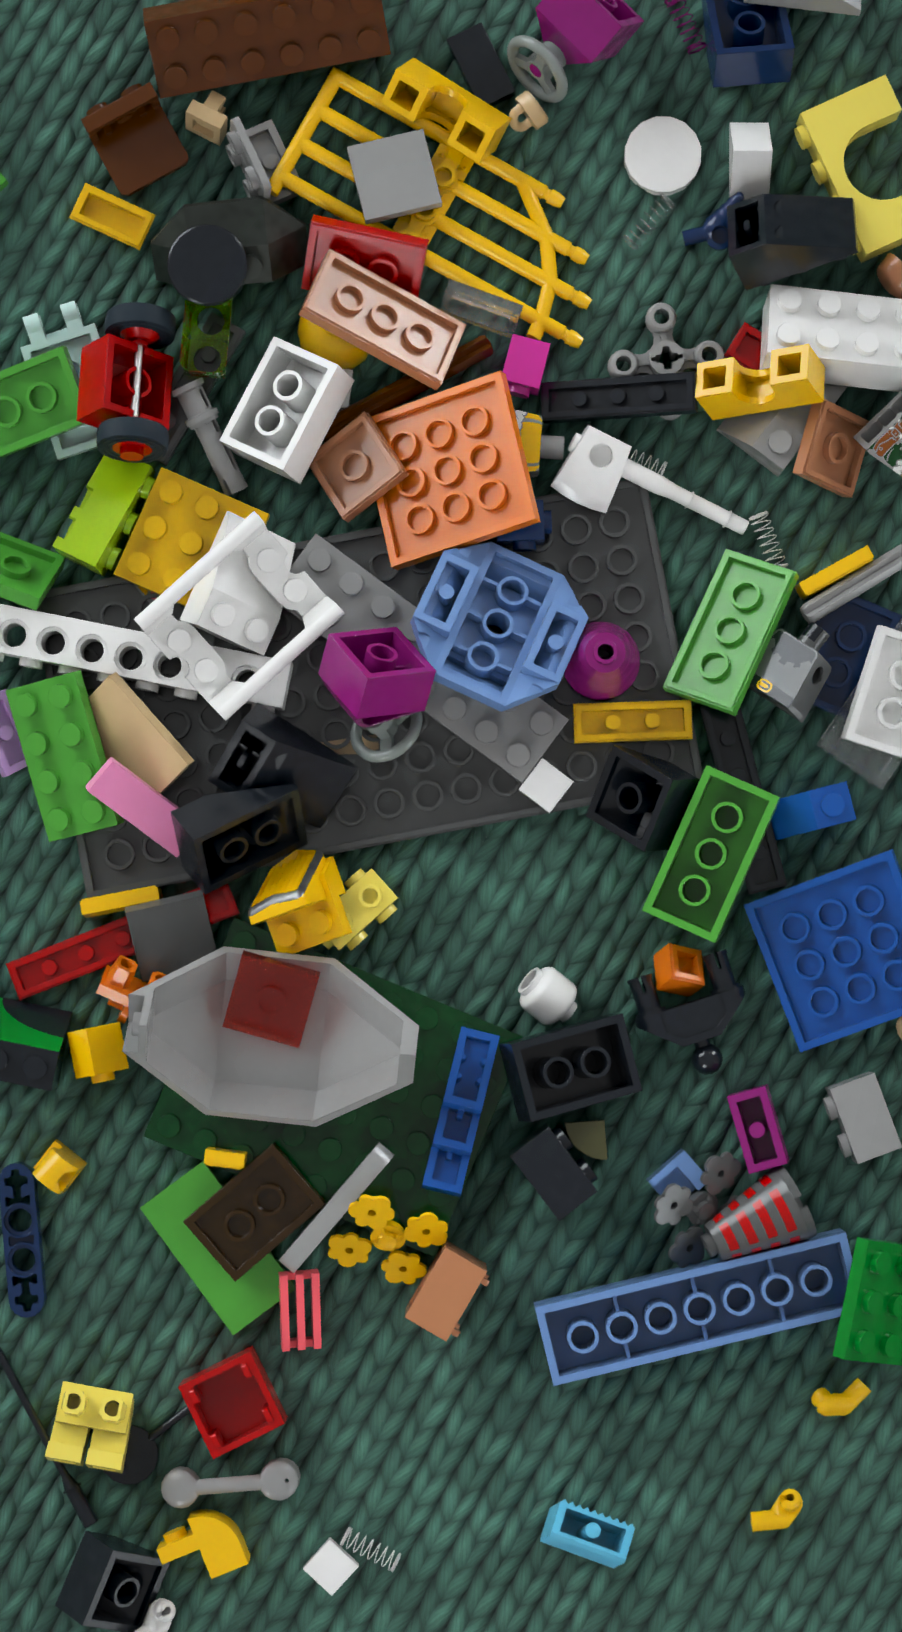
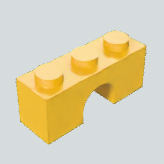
(424, 93)
(732, 390)

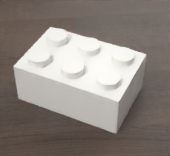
(287, 409)

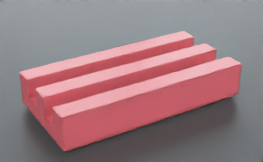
(301, 1340)

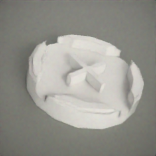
(662, 155)

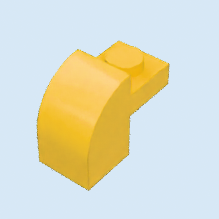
(215, 1537)

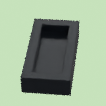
(480, 65)

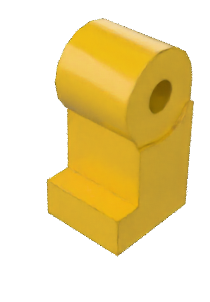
(58, 1167)

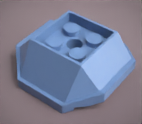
(505, 590)

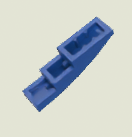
(460, 1111)

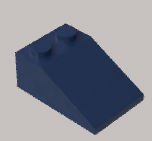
(747, 43)

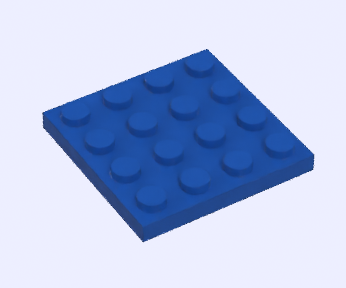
(835, 949)

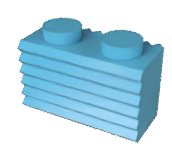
(587, 1534)

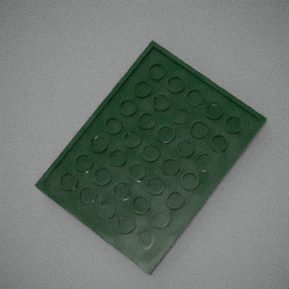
(333, 1150)

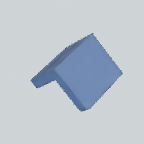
(678, 1170)

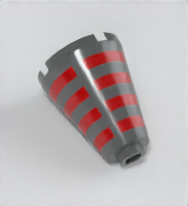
(760, 1219)

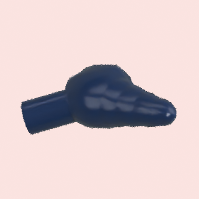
(714, 228)

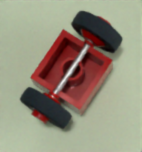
(129, 383)

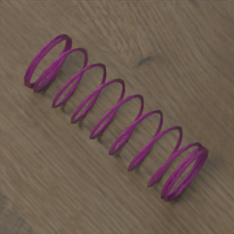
(693, 45)

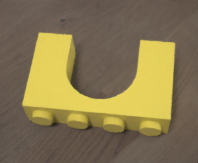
(828, 132)

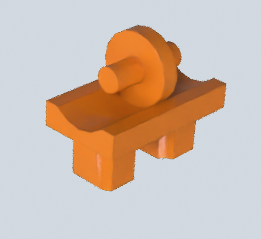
(119, 982)

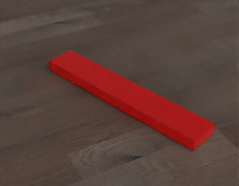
(95, 949)

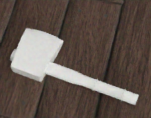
(599, 462)

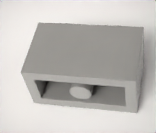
(862, 1118)

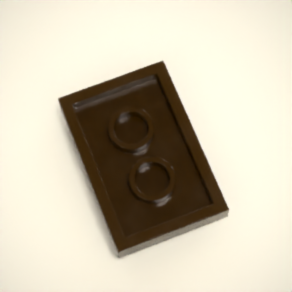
(254, 1211)

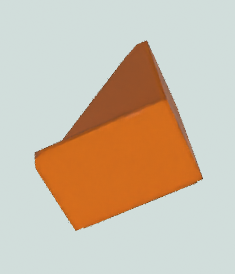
(679, 970)

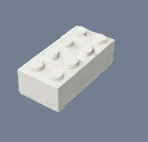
(850, 333)

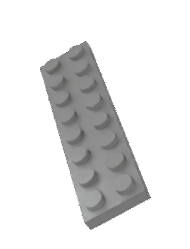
(507, 738)

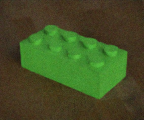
(711, 854)

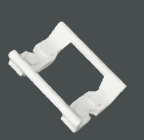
(290, 590)

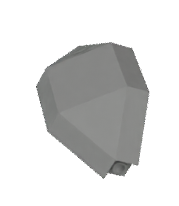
(348, 1054)

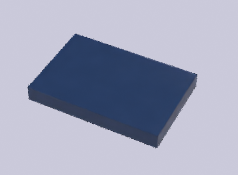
(846, 649)

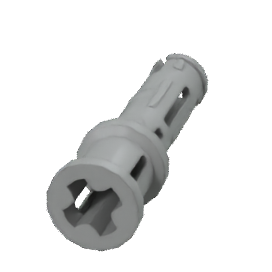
(202, 419)

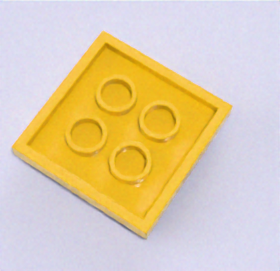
(175, 531)

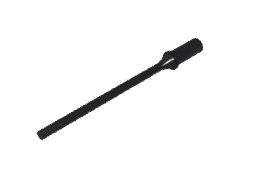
(71, 1486)

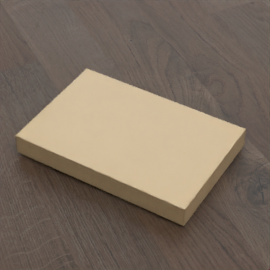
(136, 735)

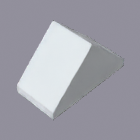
(749, 159)

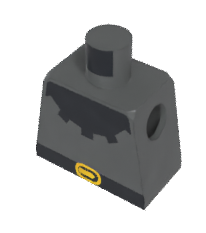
(793, 671)

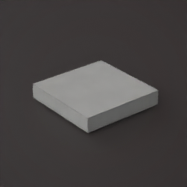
(394, 176)

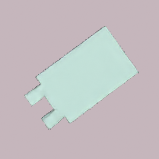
(74, 338)

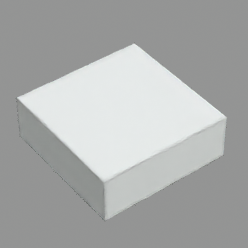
(545, 785)
(331, 1566)

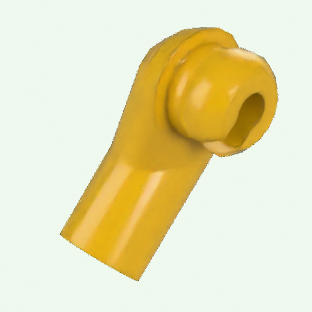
(840, 1403)
(781, 1513)

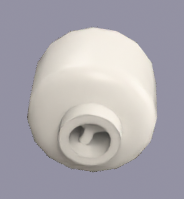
(548, 995)

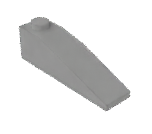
(775, 434)

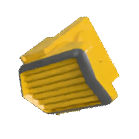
(301, 902)

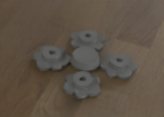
(698, 1207)

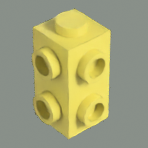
(364, 901)

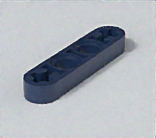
(27, 1239)

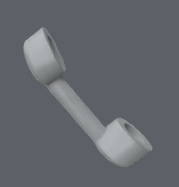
(183, 1486)

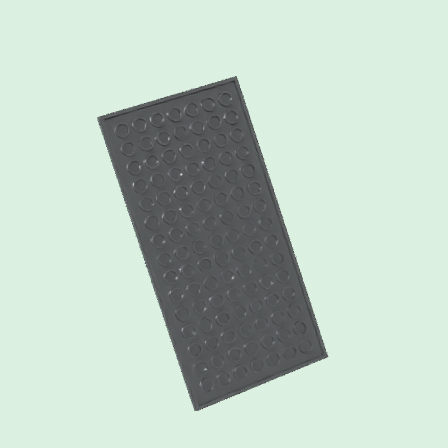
(440, 779)

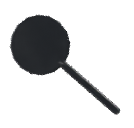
(143, 1451)

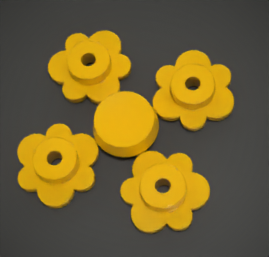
(387, 1236)

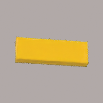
(632, 721)

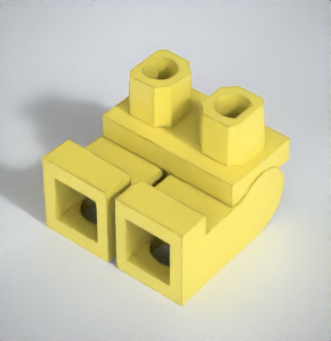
(96, 1408)

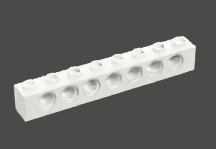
(116, 643)

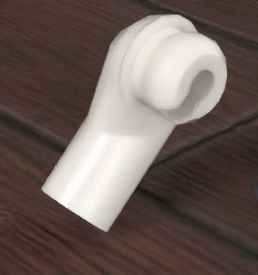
(158, 1616)

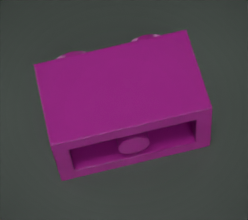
(758, 1128)

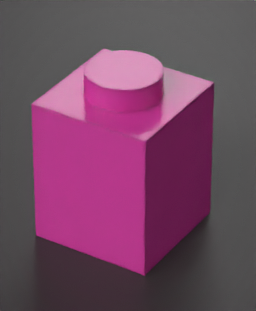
(525, 365)

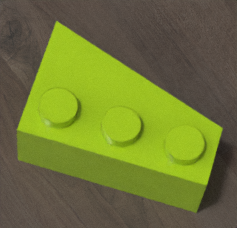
(106, 514)

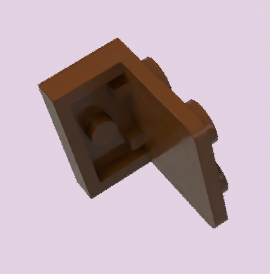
(135, 139)

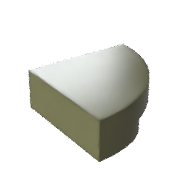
(588, 1137)

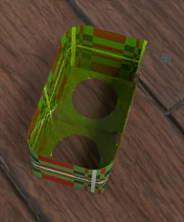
(200, 339)

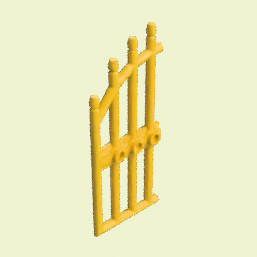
(450, 172)

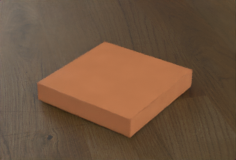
(829, 451)
(357, 467)

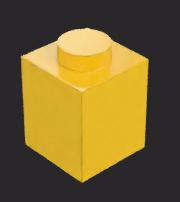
(98, 1052)

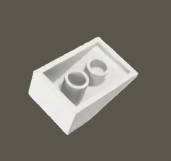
(233, 601)

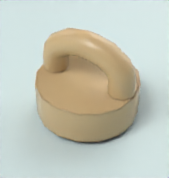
(531, 109)

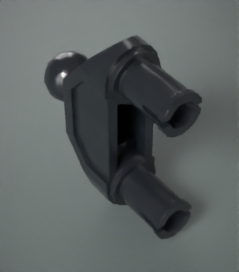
(694, 1020)

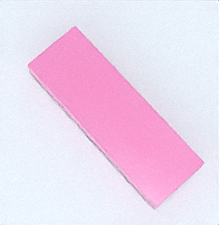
(135, 803)

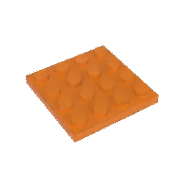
(463, 471)

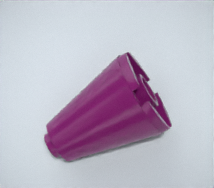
(599, 677)

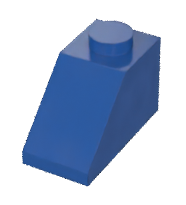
(813, 811)

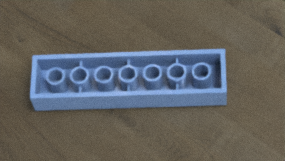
(694, 1307)

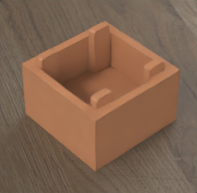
(446, 1291)

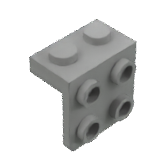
(258, 155)

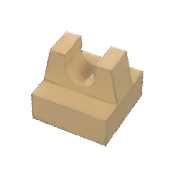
(208, 118)

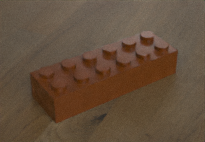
(241, 41)

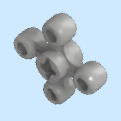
(662, 344)

